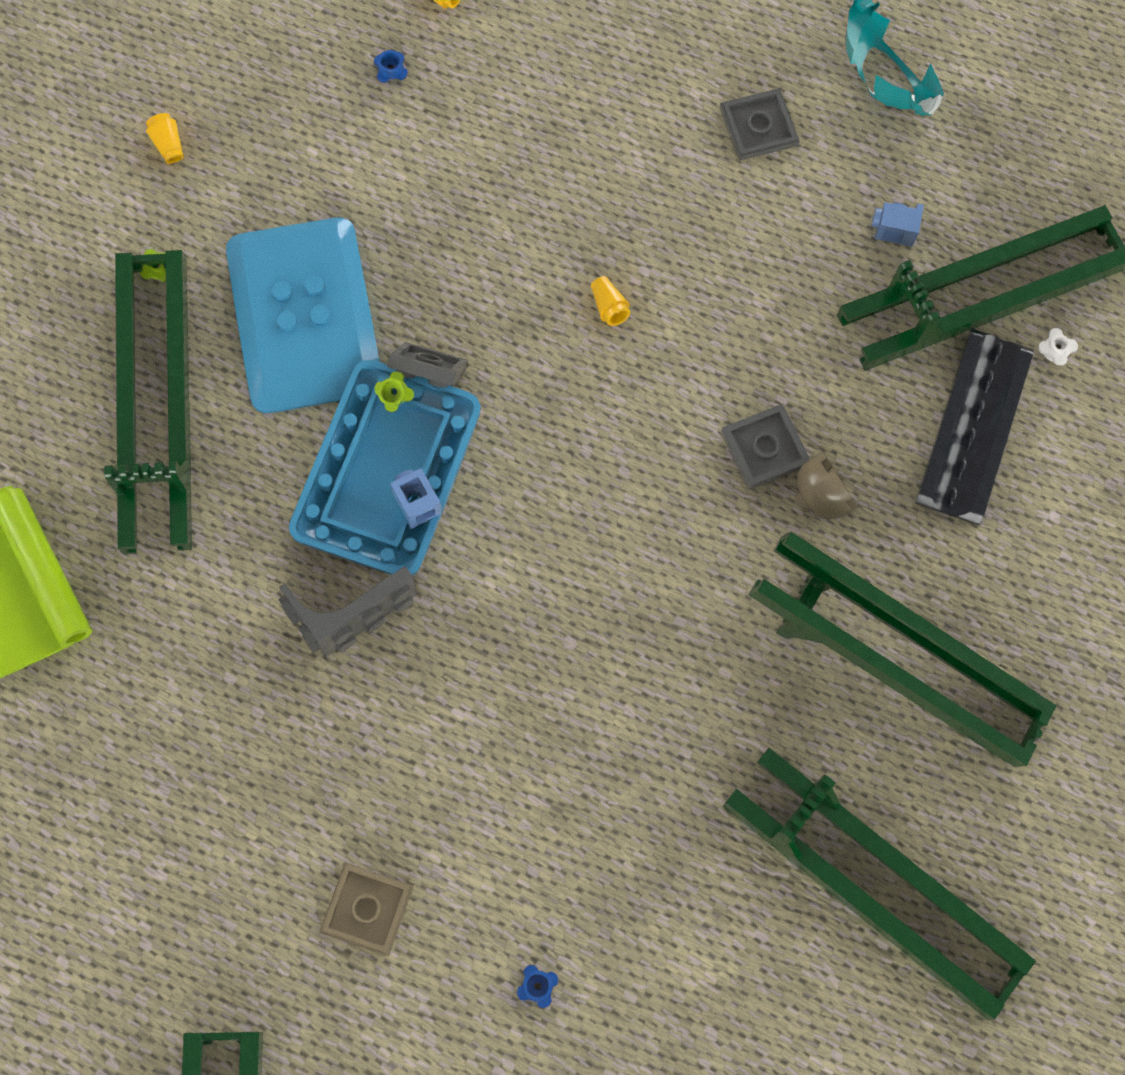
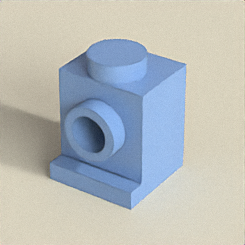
(897, 223)
(415, 483)

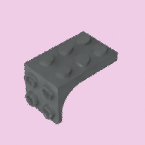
(339, 628)

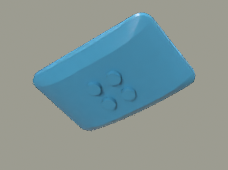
(300, 312)
(348, 493)

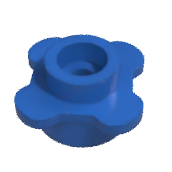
(389, 58)
(547, 982)

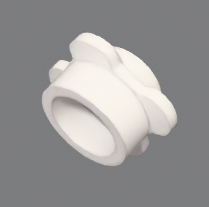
(1058, 356)

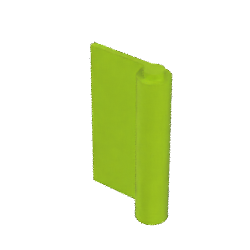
(35, 597)

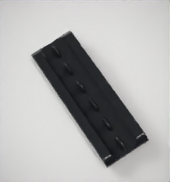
(975, 427)

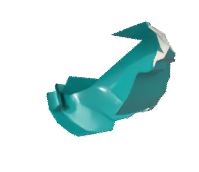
(866, 31)

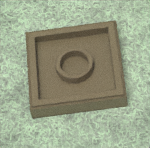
(366, 909)

